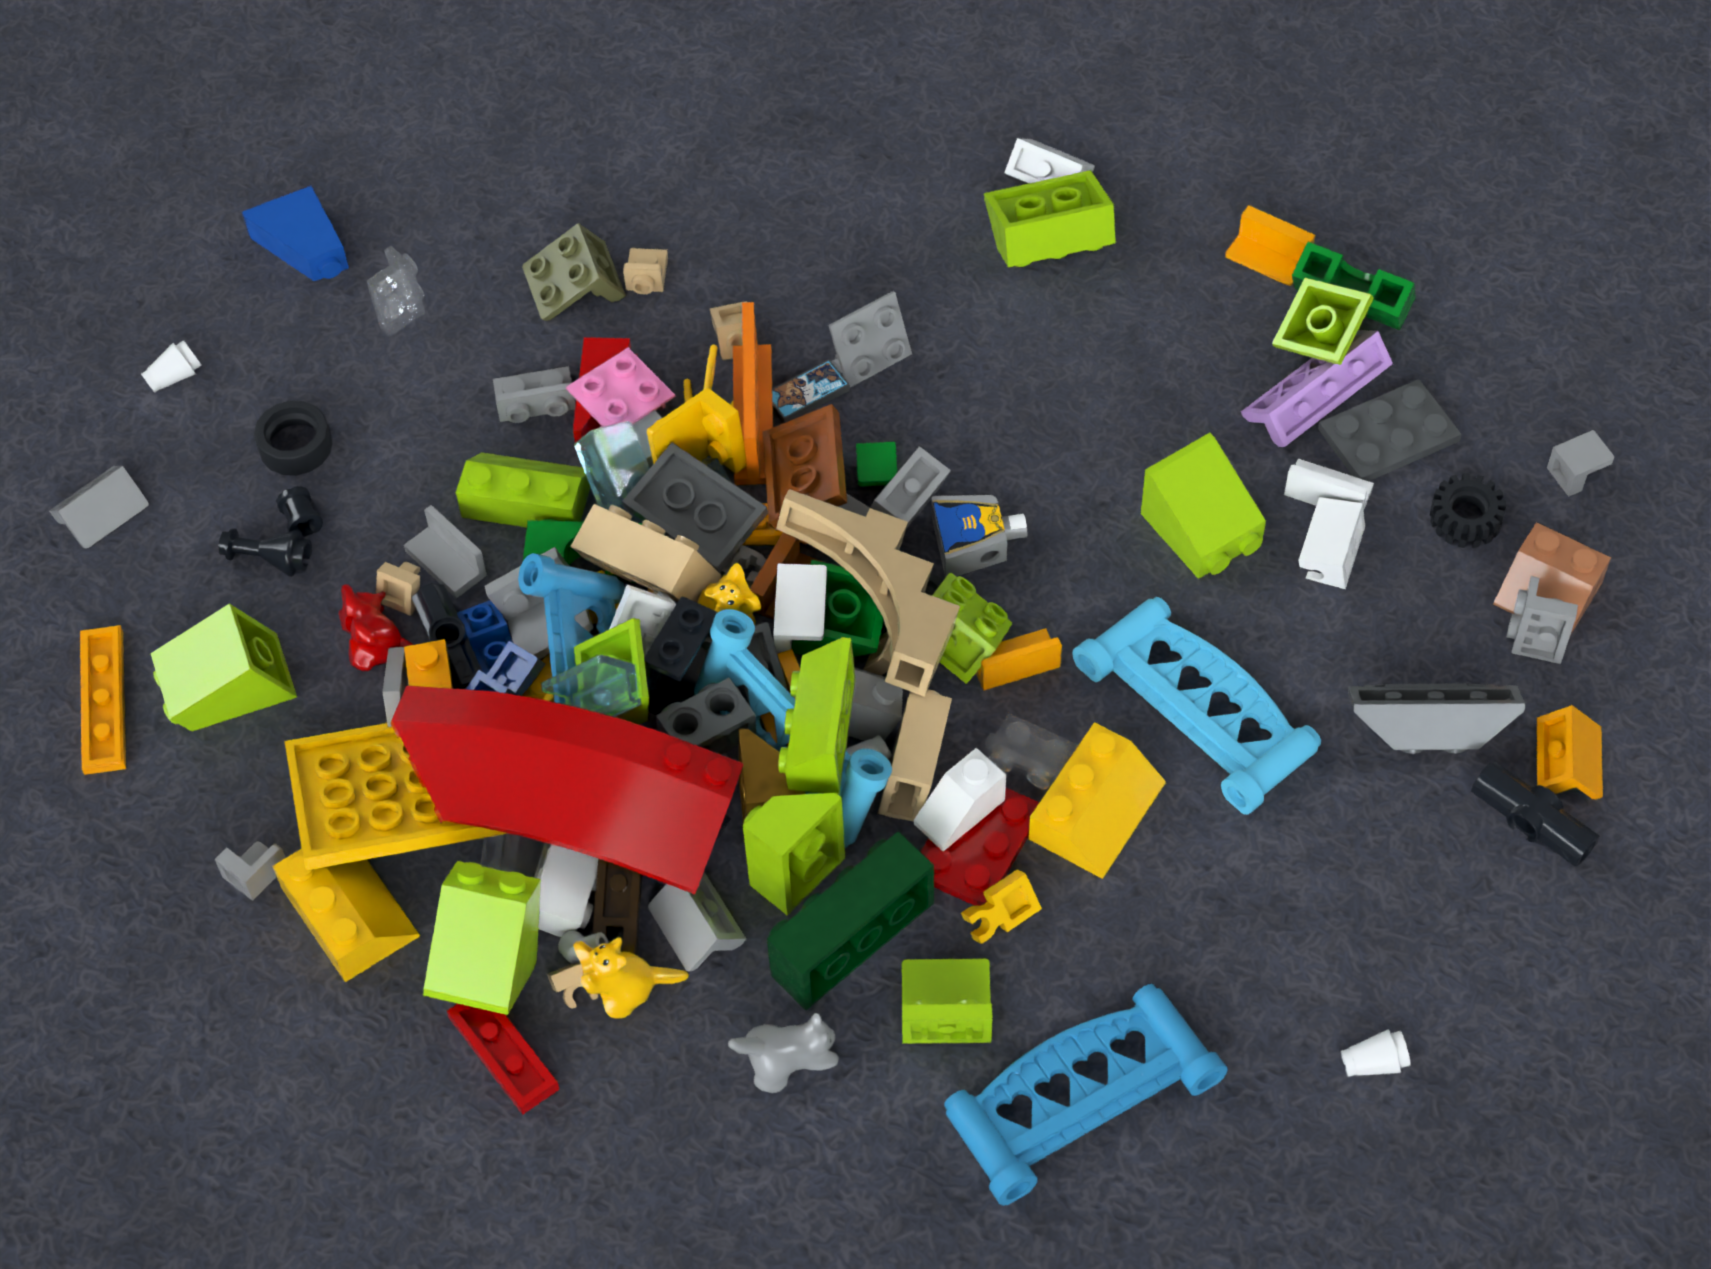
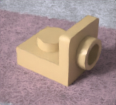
(645, 270)
(728, 327)

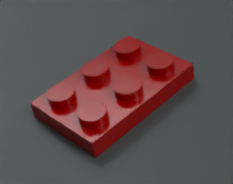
(983, 852)

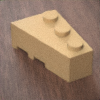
(643, 554)

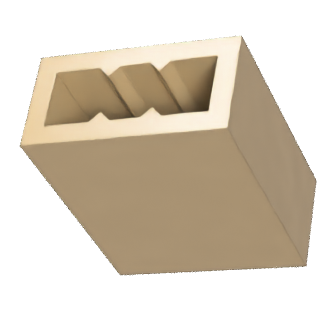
(915, 755)

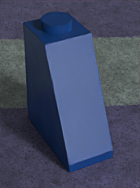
(298, 233)

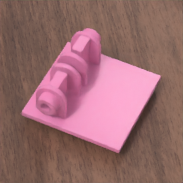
(620, 390)

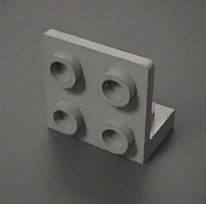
(527, 612)

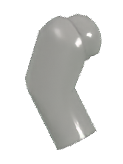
(569, 938)

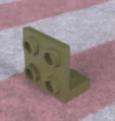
(571, 269)

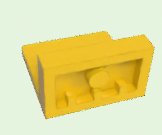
(702, 428)

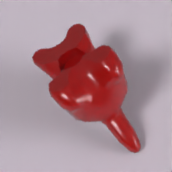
(369, 628)

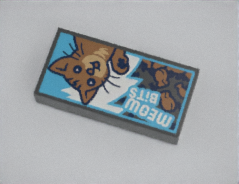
(808, 391)

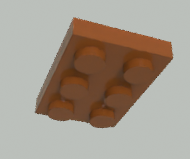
(806, 459)

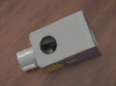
(973, 531)

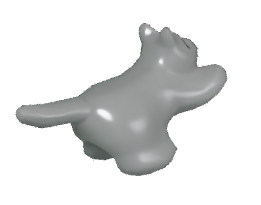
(780, 1051)

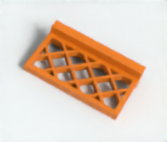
(752, 396)

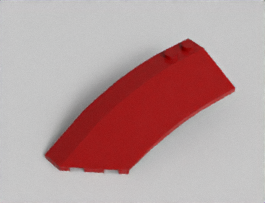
(568, 778)

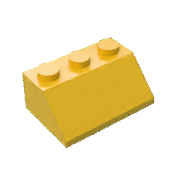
(1096, 801)
(346, 912)

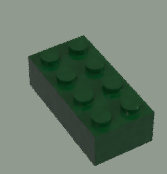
(850, 919)

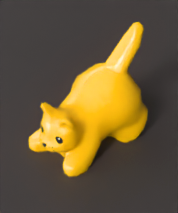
(731, 593)
(621, 976)

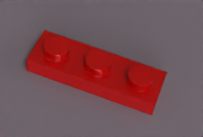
(505, 1055)

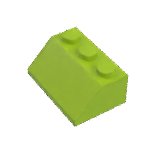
(1051, 218)
(520, 490)
(819, 719)
(793, 846)

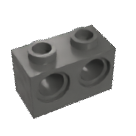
(698, 714)

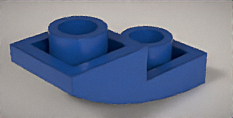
(486, 632)

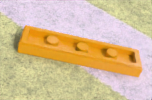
(102, 700)

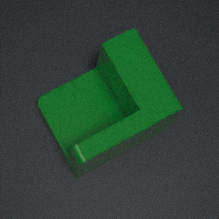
(876, 463)

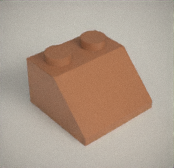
(1564, 568)

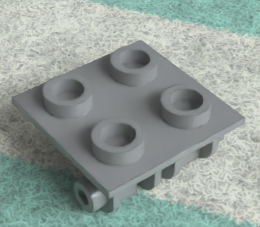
(870, 339)

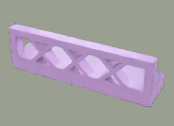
(1318, 389)

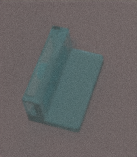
(612, 462)
(598, 686)

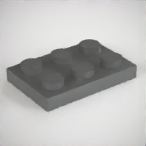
(1389, 431)
(697, 504)

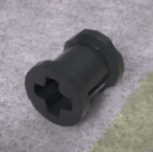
(299, 511)

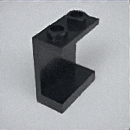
(677, 655)

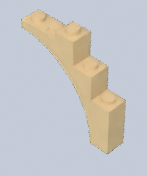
(895, 580)

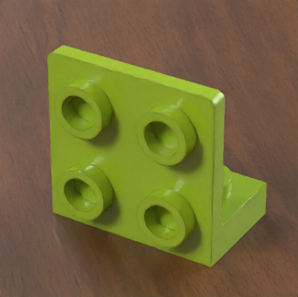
(977, 628)
(946, 1001)

